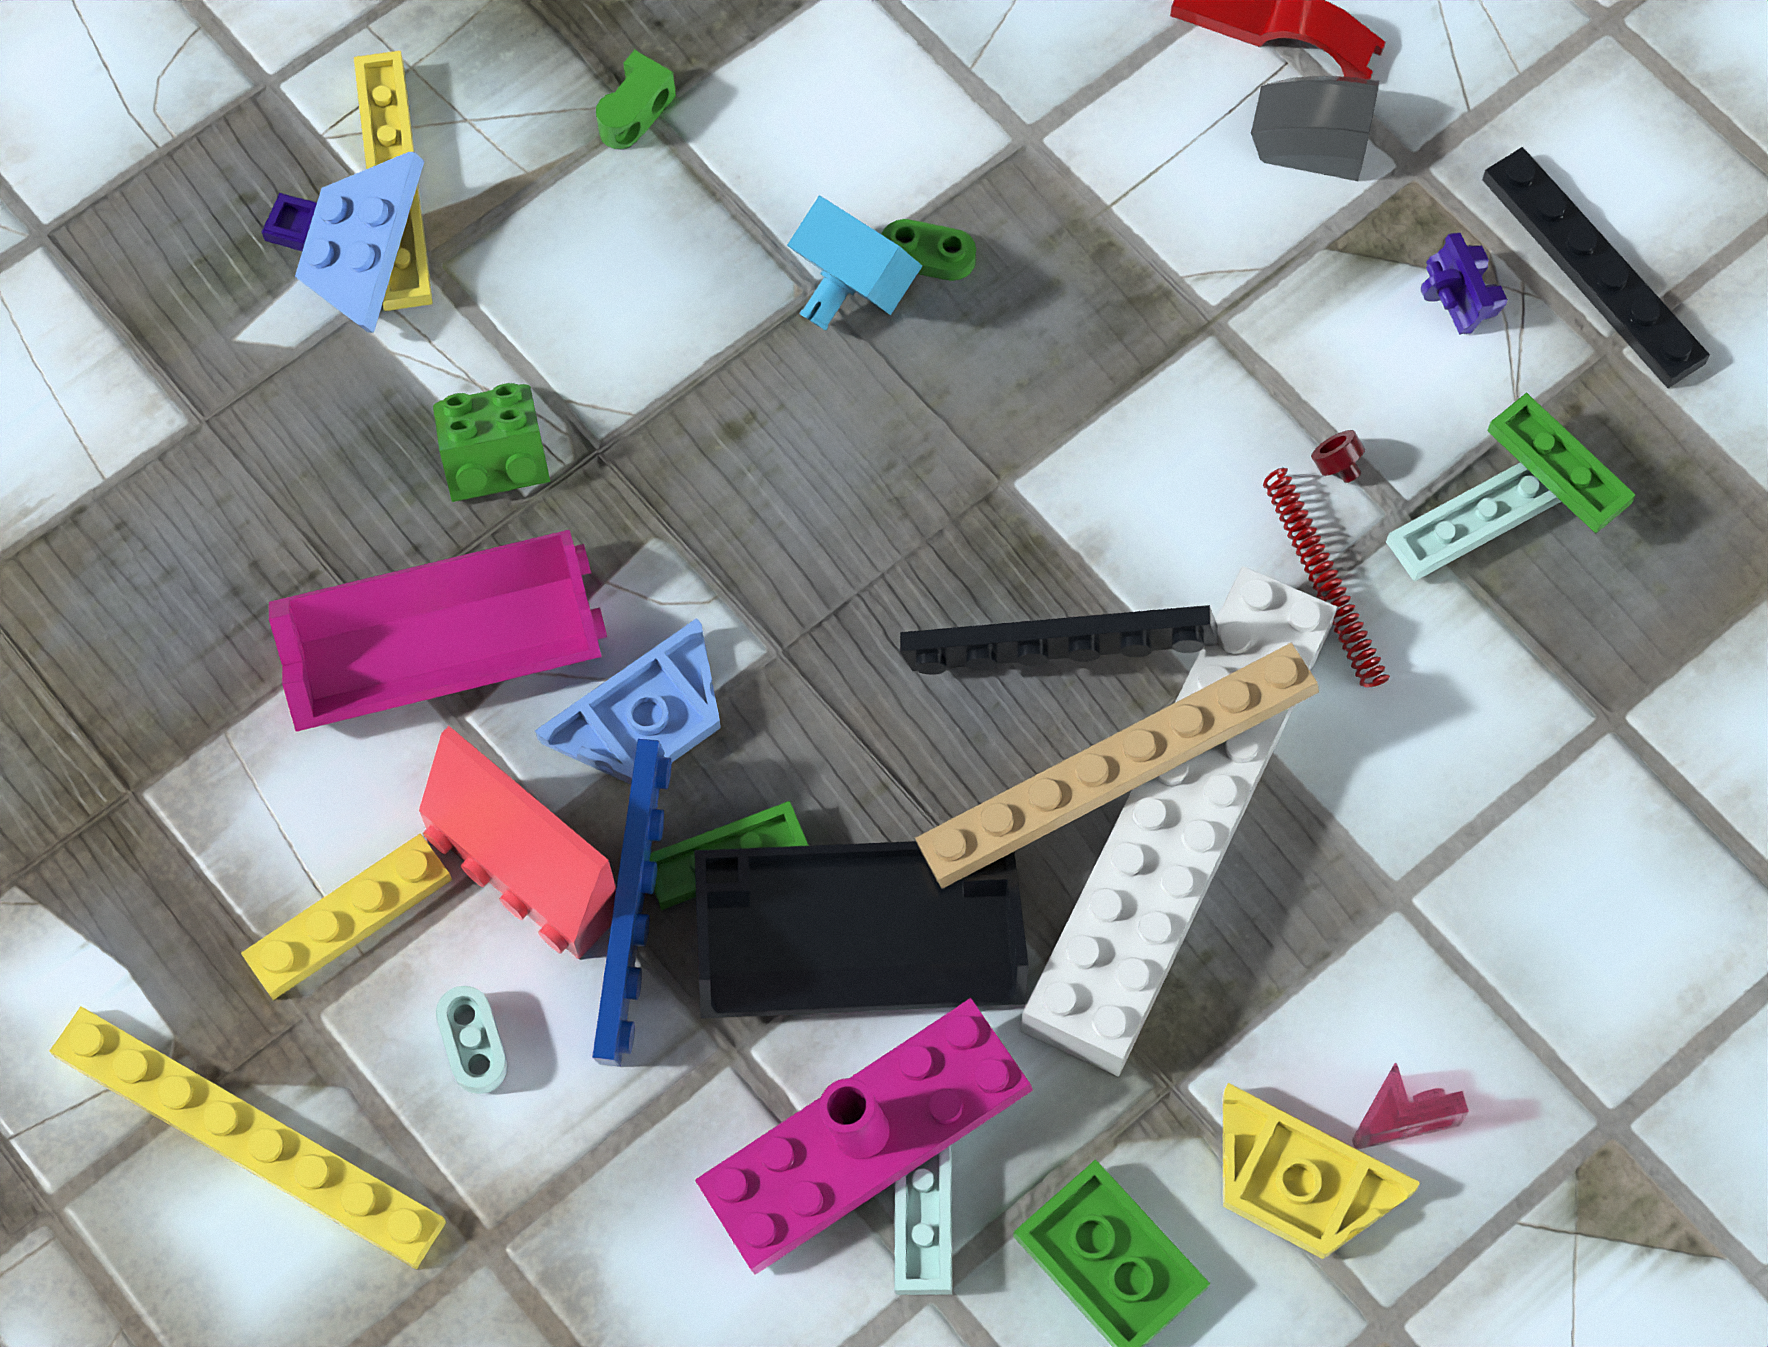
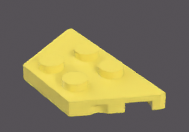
(1300, 1177)

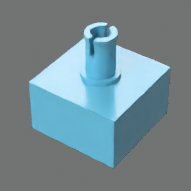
(851, 261)

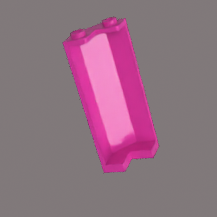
(435, 629)

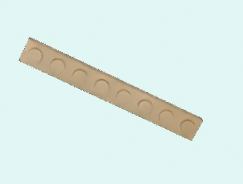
(1117, 765)

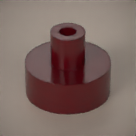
(1340, 455)

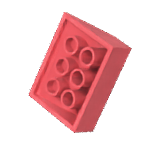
(517, 847)

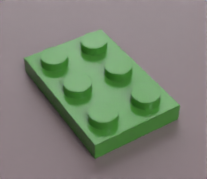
(1111, 1259)

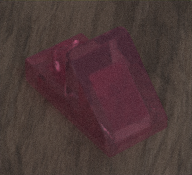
(1396, 1119)

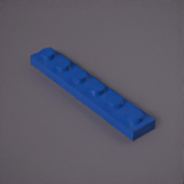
(629, 926)

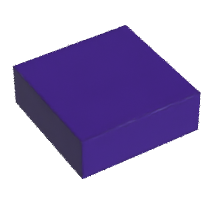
(289, 221)

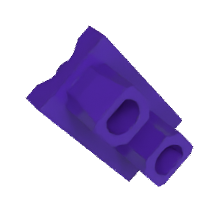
(1458, 283)

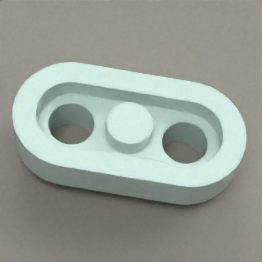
(473, 1041)

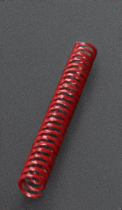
(1295, 507)

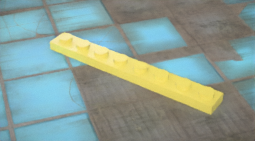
(249, 1137)

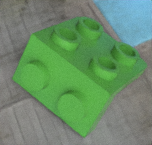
(490, 441)

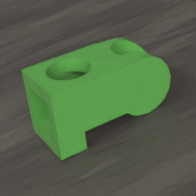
(636, 103)

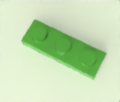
(1561, 463)
(676, 863)

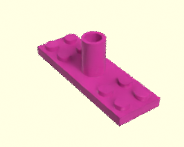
(863, 1135)

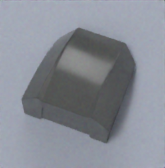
(1315, 124)

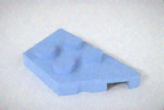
(358, 237)
(656, 697)

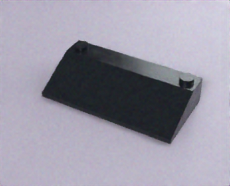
(853, 931)

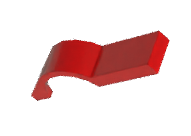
(1307, 20)

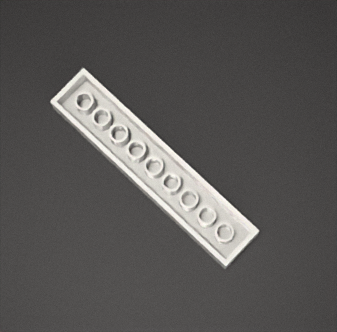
(1167, 846)

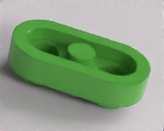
(929, 245)

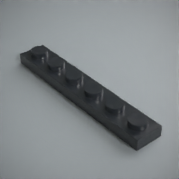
(1595, 267)
(1071, 637)

